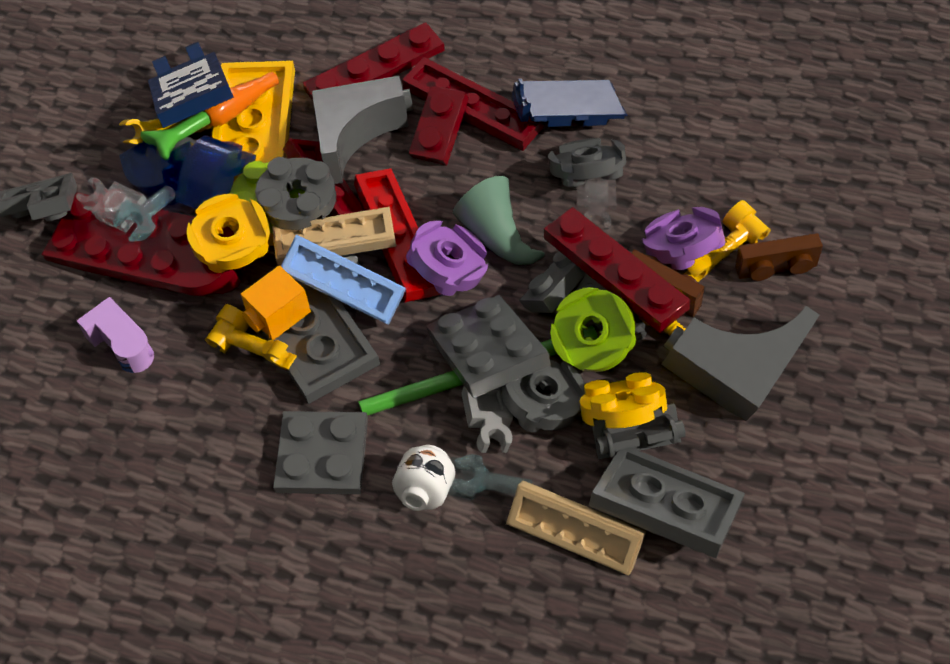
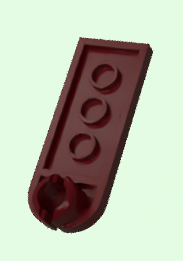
(158, 261)

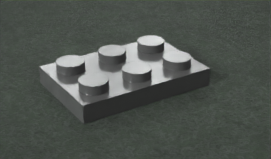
(487, 345)
(326, 346)
(667, 500)

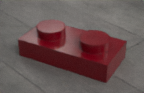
(439, 125)

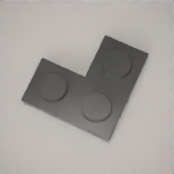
(40, 199)

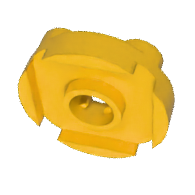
(233, 251)
(623, 402)

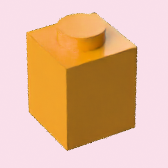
(275, 303)

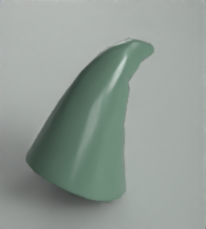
(489, 216)

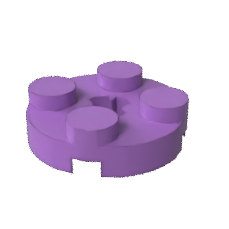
(676, 245)
(430, 251)

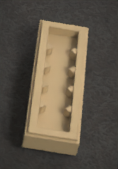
(342, 233)
(575, 527)

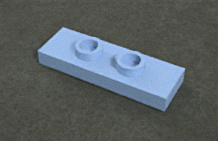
(342, 279)

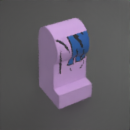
(128, 341)

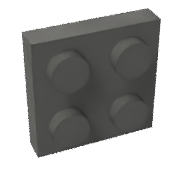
(321, 452)

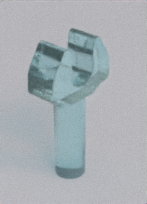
(142, 214)
(483, 478)

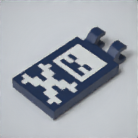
(189, 86)

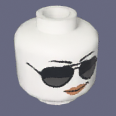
(423, 478)

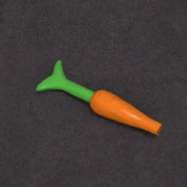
(215, 116)

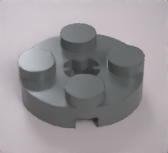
(587, 160)
(292, 174)
(542, 411)

